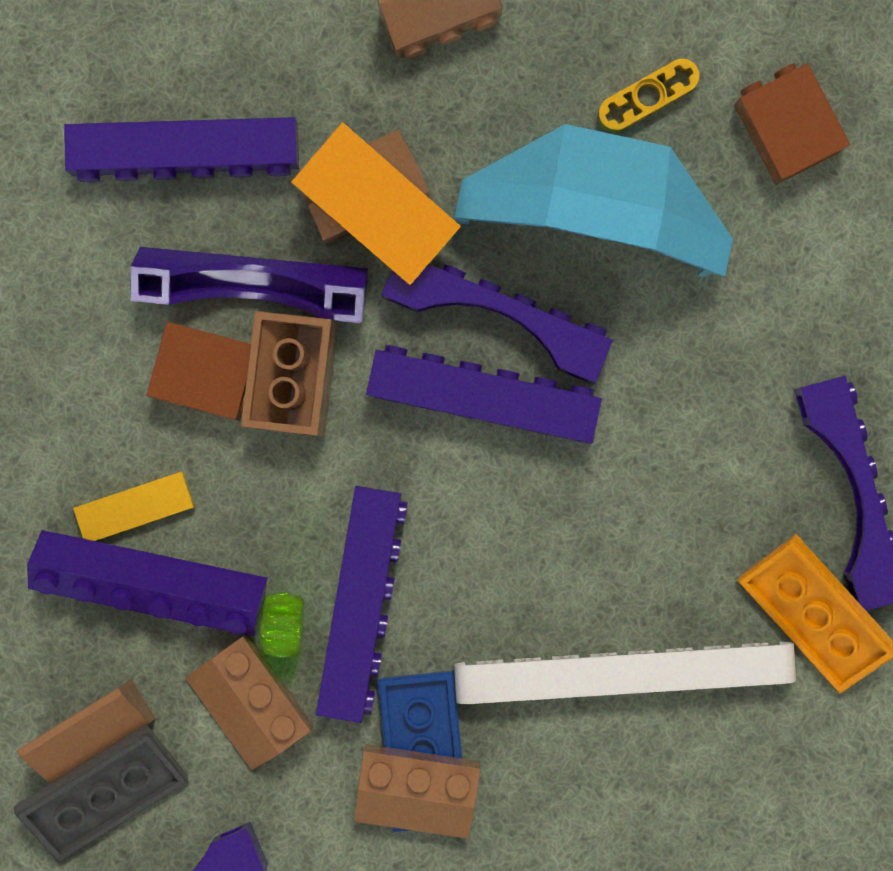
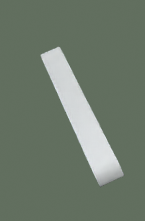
(625, 674)

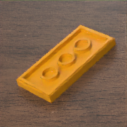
(376, 203)
(818, 614)

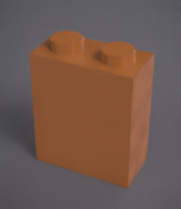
(791, 122)
(201, 371)

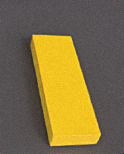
(134, 507)

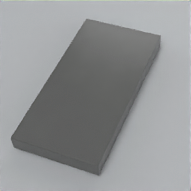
(101, 793)

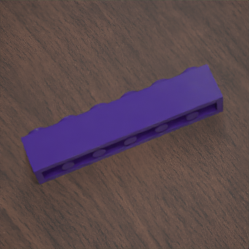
(181, 147)
(484, 396)
(146, 583)
(359, 604)

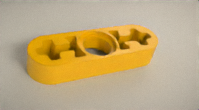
(668, 73)

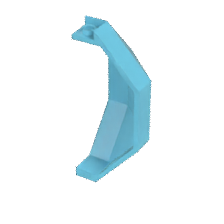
(601, 190)

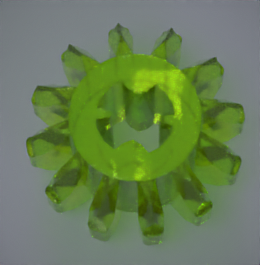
(282, 625)

